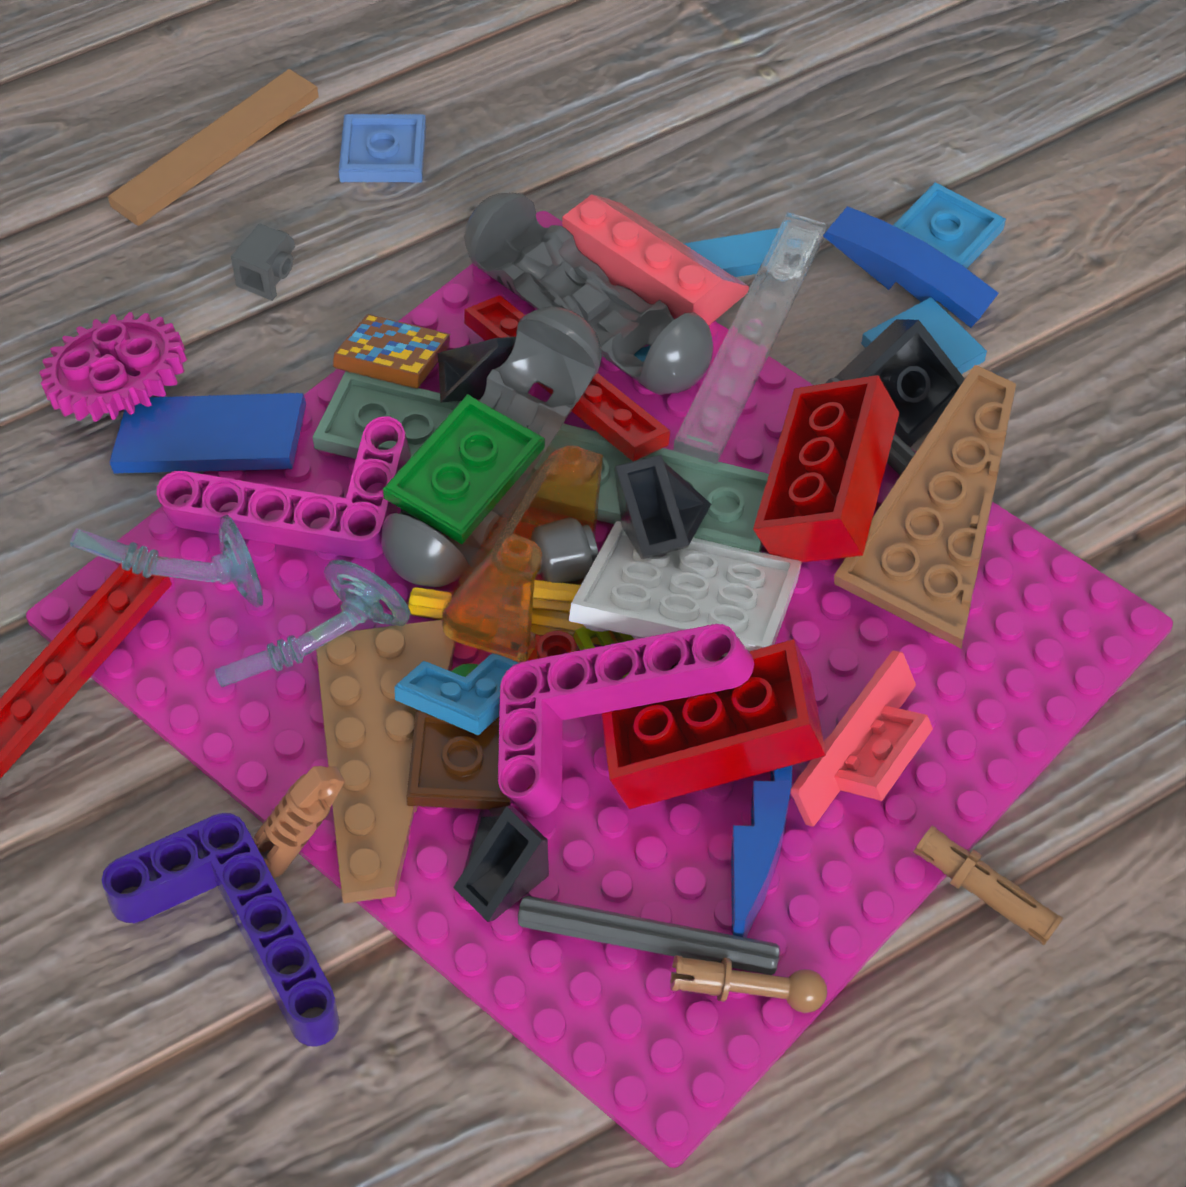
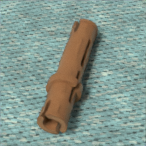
(987, 884)

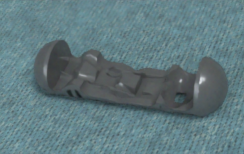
(550, 271)
(550, 349)

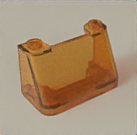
(496, 592)

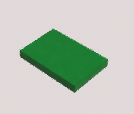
(464, 469)

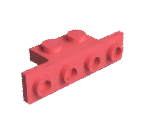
(867, 745)

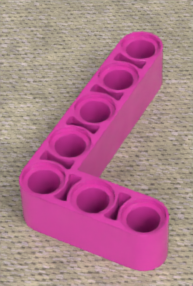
(298, 507)
(601, 691)

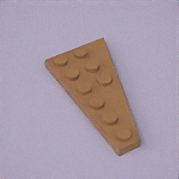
(935, 519)
(372, 747)

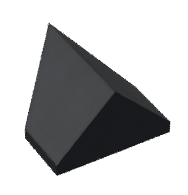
(467, 367)
(657, 506)
(503, 862)

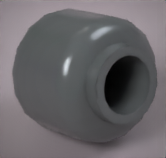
(566, 550)

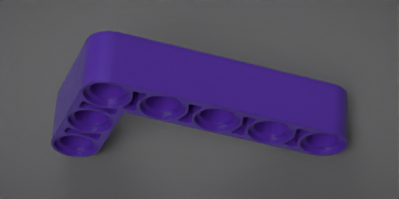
(250, 908)

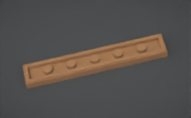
(213, 147)

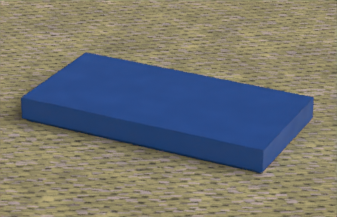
(210, 434)

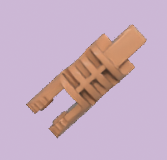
(298, 817)

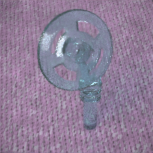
(231, 564)
(358, 605)

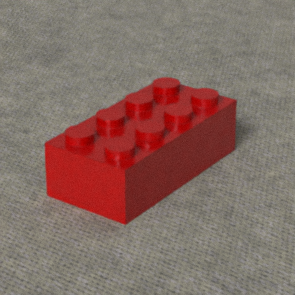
(827, 470)
(717, 735)

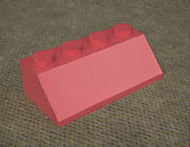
(650, 260)

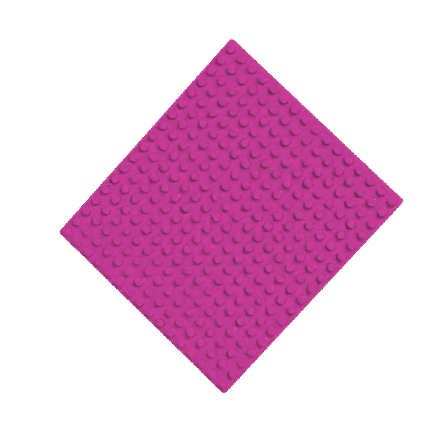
(1034, 666)

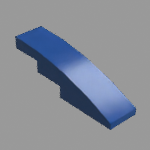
(918, 267)
(758, 848)

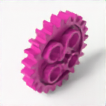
(113, 366)

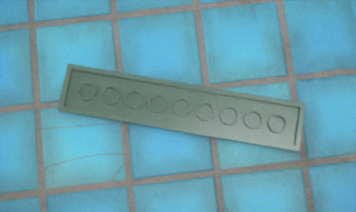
(729, 488)

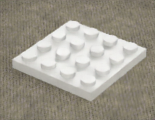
(686, 590)

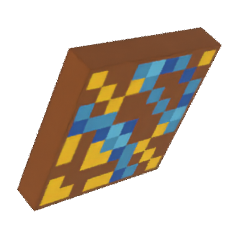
(391, 351)

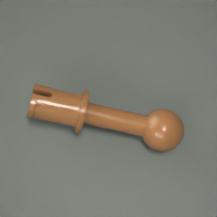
(803, 989)

